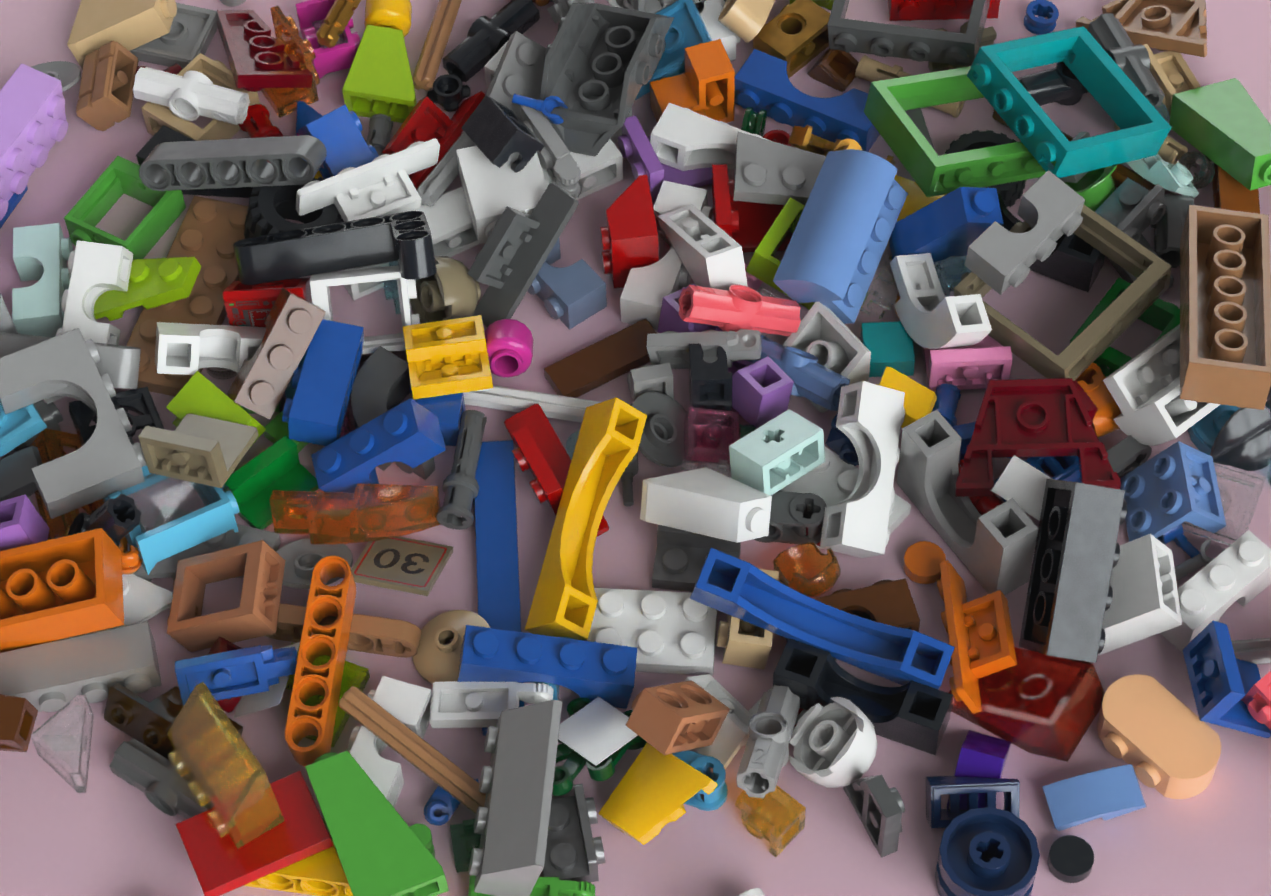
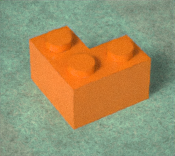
(704, 87)

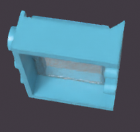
(176, 516)

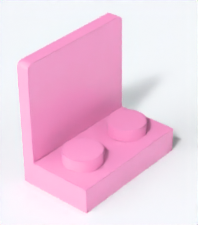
(968, 365)

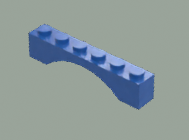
(763, 601)

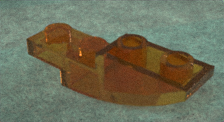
(357, 517)

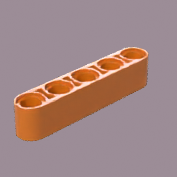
(315, 642)

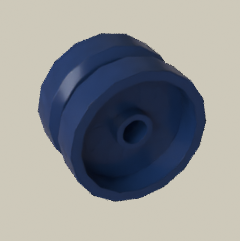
(987, 855)

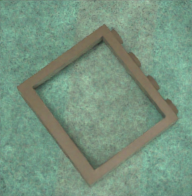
(1151, 282)

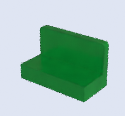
(271, 470)

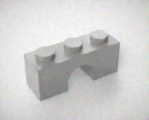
(1005, 256)

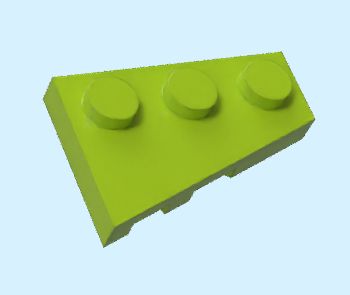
(150, 285)

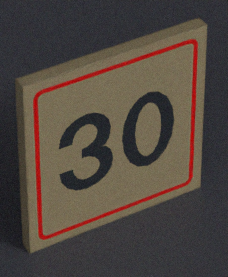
(401, 564)

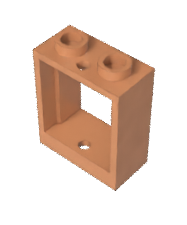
(259, 597)

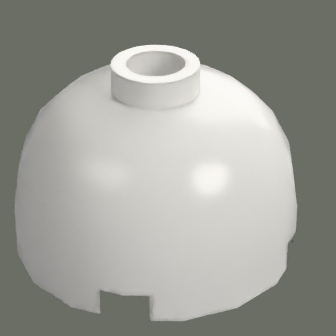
(833, 744)

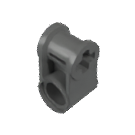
(790, 517)

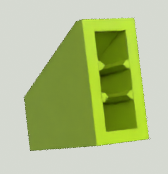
(380, 76)

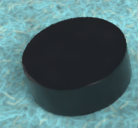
(1070, 859)

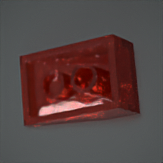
(1038, 703)

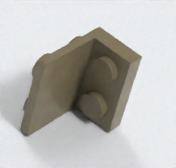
(197, 450)

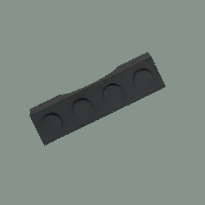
(1070, 262)
(904, 714)

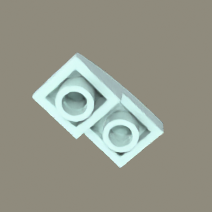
(1168, 175)

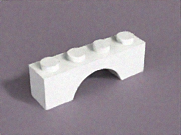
(649, 284)
(872, 422)

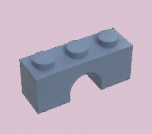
(569, 291)

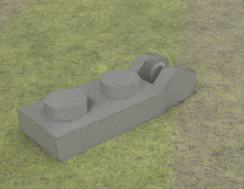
(555, 153)

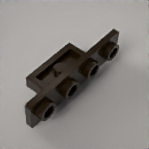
(146, 720)

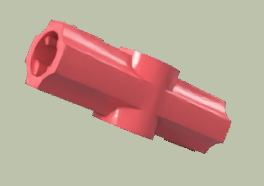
(739, 309)

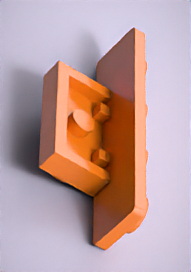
(978, 632)

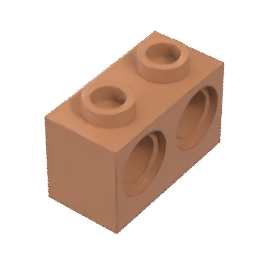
(677, 717)

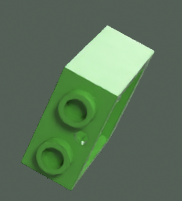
(120, 179)

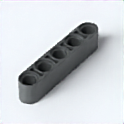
(174, 163)

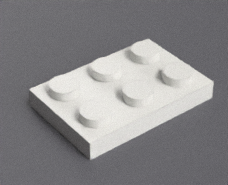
(663, 625)

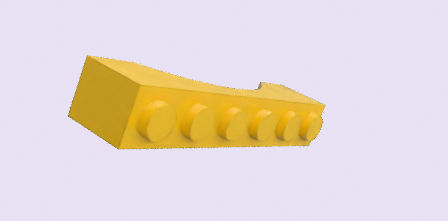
(565, 589)

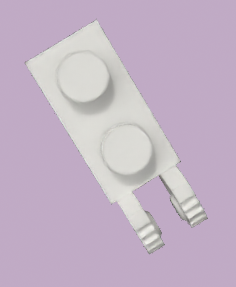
(480, 703)

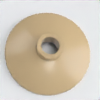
(439, 661)

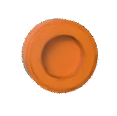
(923, 561)

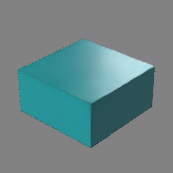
(888, 347)

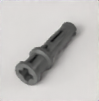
(460, 485)

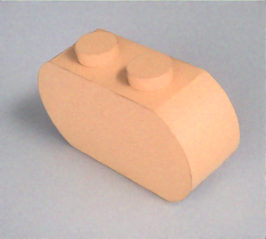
(1158, 737)

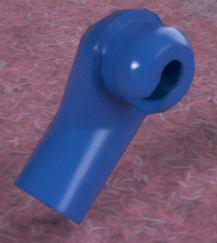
(440, 807)

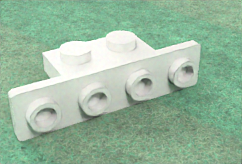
(372, 188)

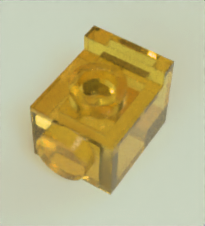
(774, 817)

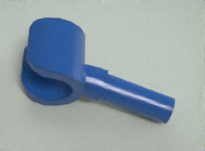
(545, 106)
(1181, 541)

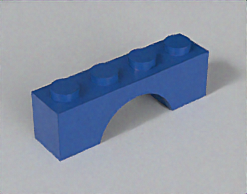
(766, 86)
(520, 657)

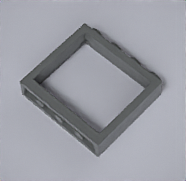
(907, 41)

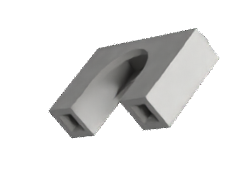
(108, 459)
(991, 545)

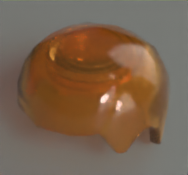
(807, 569)

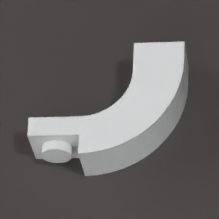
(929, 315)

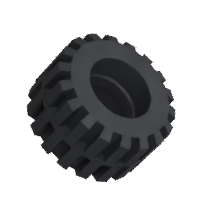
(273, 204)

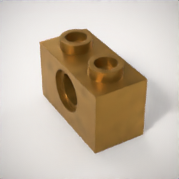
(795, 34)

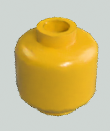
(389, 13)

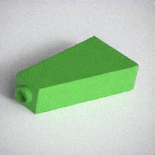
(1227, 129)
(369, 835)

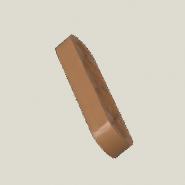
(366, 635)

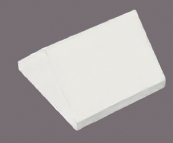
(833, 344)

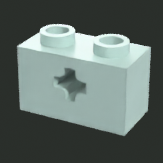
(777, 453)

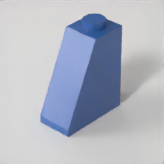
(947, 224)

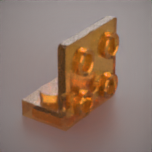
(285, 99)

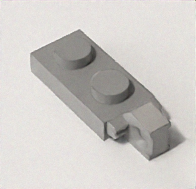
(674, 346)

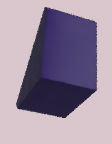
(981, 757)

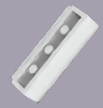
(1150, 394)

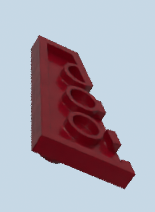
(257, 57)

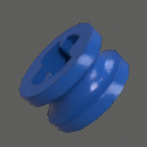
(1039, 24)

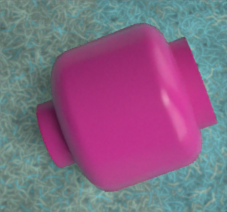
(509, 347)

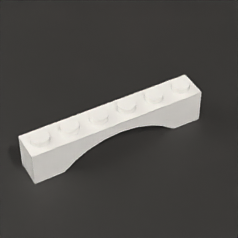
(694, 140)

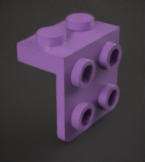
(644, 161)

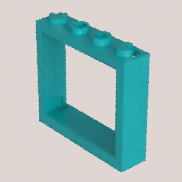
(1140, 123)

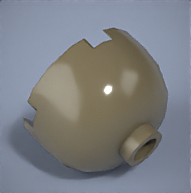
(446, 293)

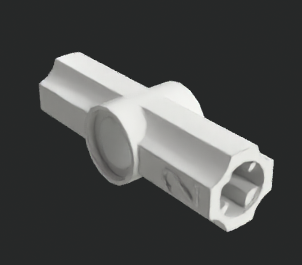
(191, 95)

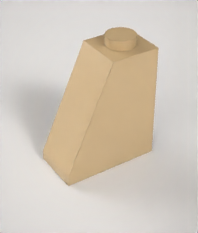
(121, 21)

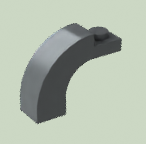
(377, 389)

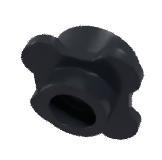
(448, 92)

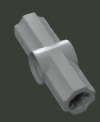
(768, 742)

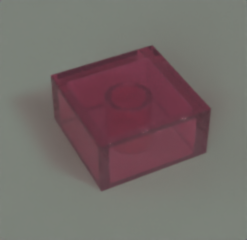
(709, 434)

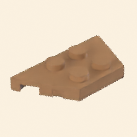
(1161, 23)

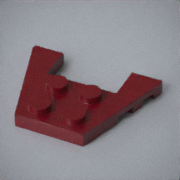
(1032, 421)

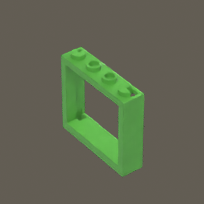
(945, 172)

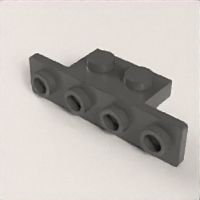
(518, 252)

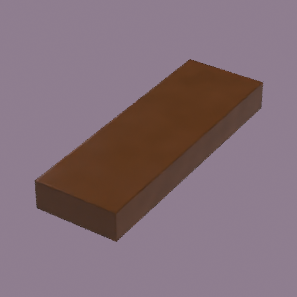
(601, 361)

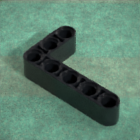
(338, 247)

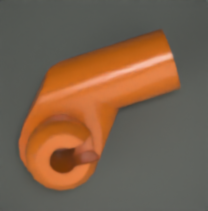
(130, 559)

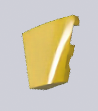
(653, 794)

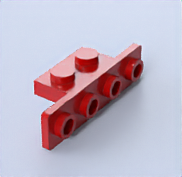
(430, 122)
(543, 455)

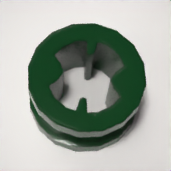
(754, 121)

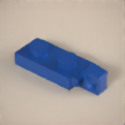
(236, 671)

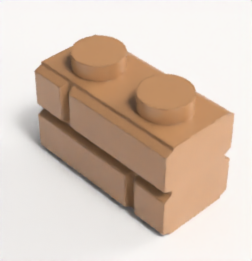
(107, 86)

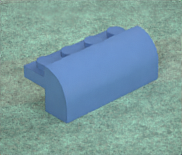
(842, 232)

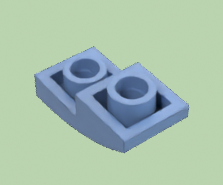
(1094, 796)

